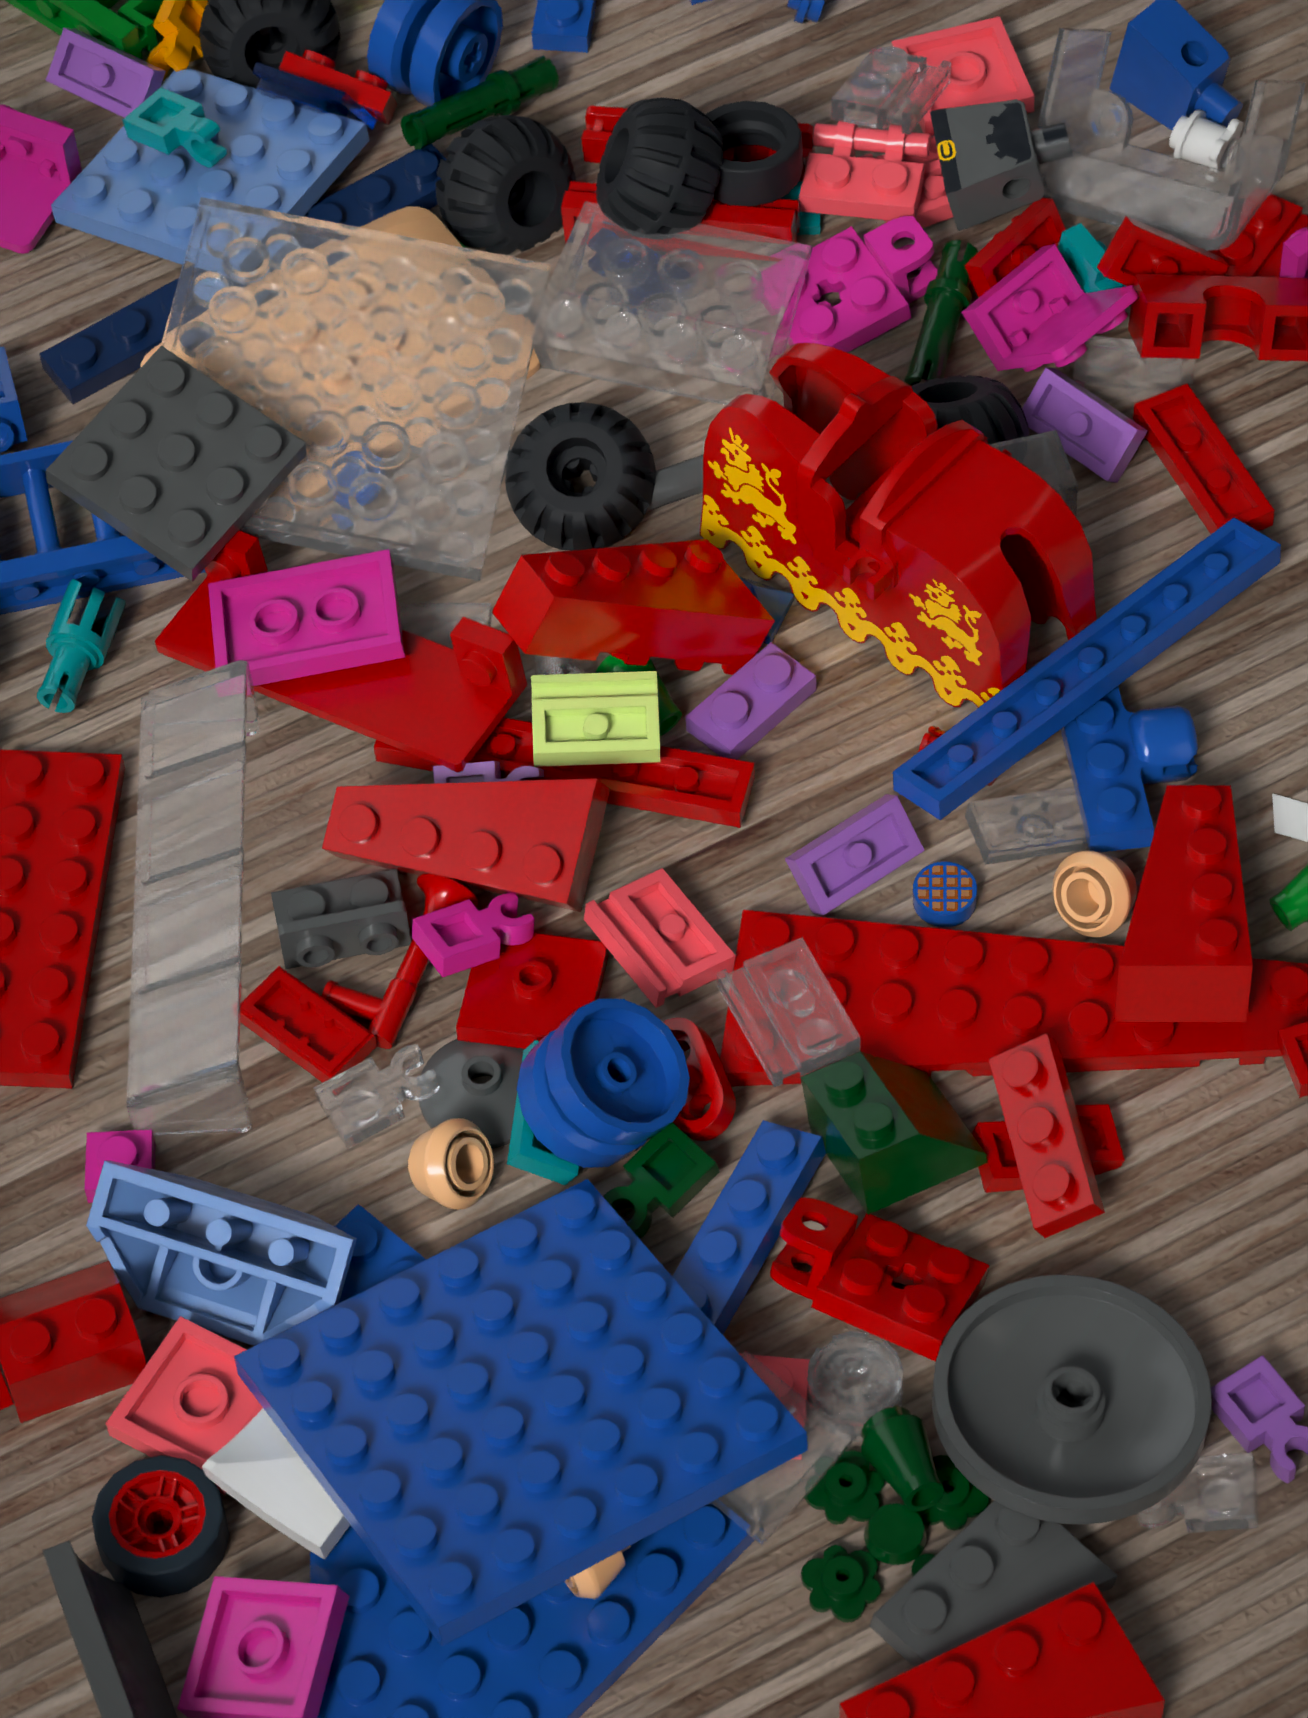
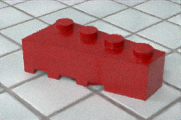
(484, 835)

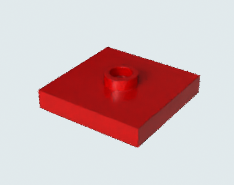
(530, 990)

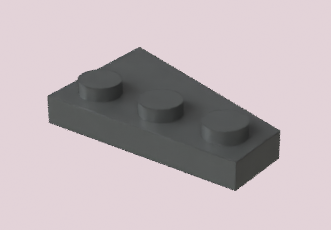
(985, 1579)

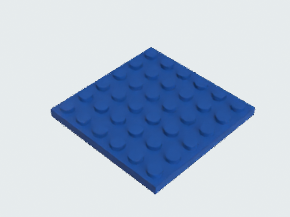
(518, 1409)

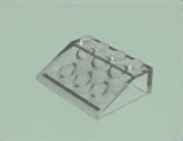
(671, 311)

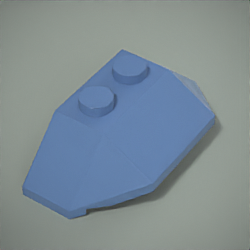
(216, 1252)

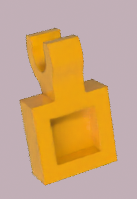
(180, 25)

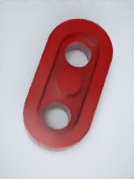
(706, 1084)

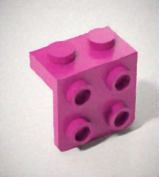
(35, 168)
(1043, 314)

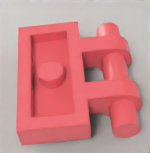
(860, 185)

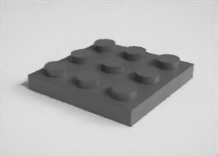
(176, 463)

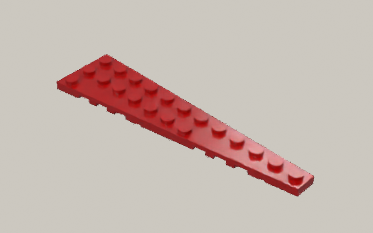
(968, 995)

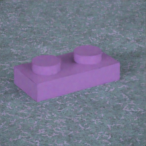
(102, 73)
(1085, 424)
(751, 702)
(854, 854)

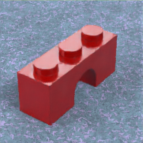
(1186, 310)

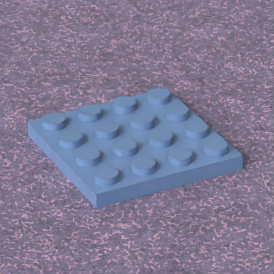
(275, 162)

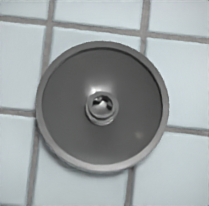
(1071, 1399)

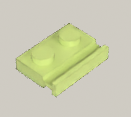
(595, 718)

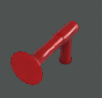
(391, 1010)

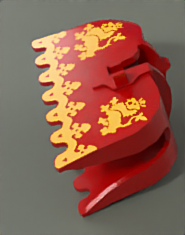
(938, 551)

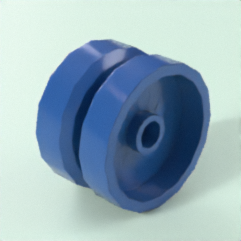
(434, 46)
(603, 1083)

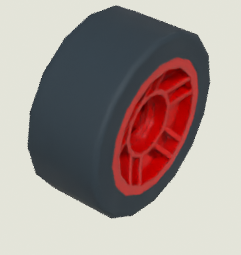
(154, 1492)

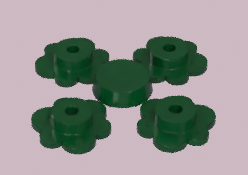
(890, 1535)

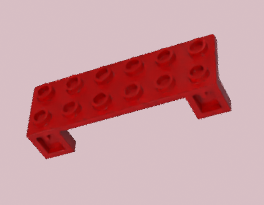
(427, 704)

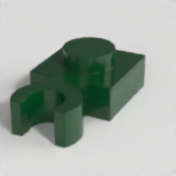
(664, 1174)

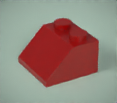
(68, 1341)

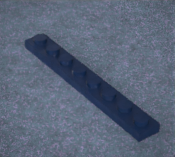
(121, 340)

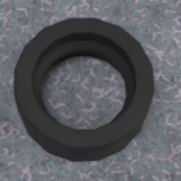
(763, 179)

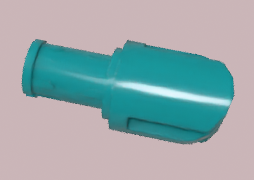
(76, 647)

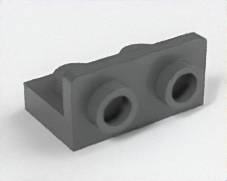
(341, 919)

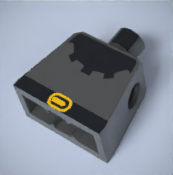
(993, 158)

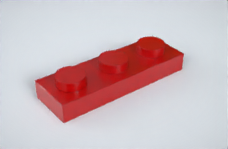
(1202, 460)
(1046, 1136)

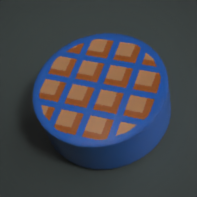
(944, 894)

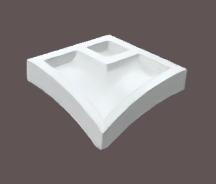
(277, 1486)

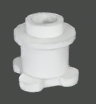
(1204, 140)

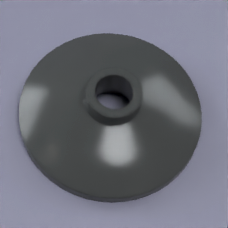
(485, 1104)

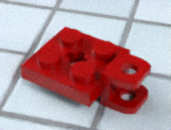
(857, 1269)

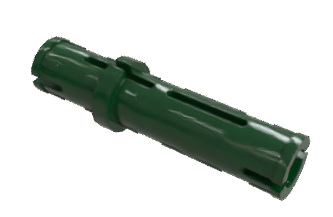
(498, 94)
(945, 301)

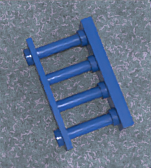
(42, 578)

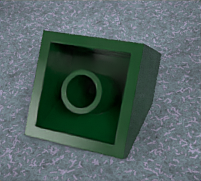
(887, 1128)

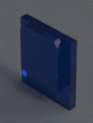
(309, 94)

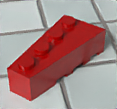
(634, 605)
(1189, 925)
(1045, 1664)

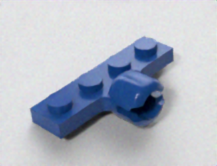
(1112, 759)

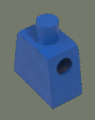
(1173, 67)

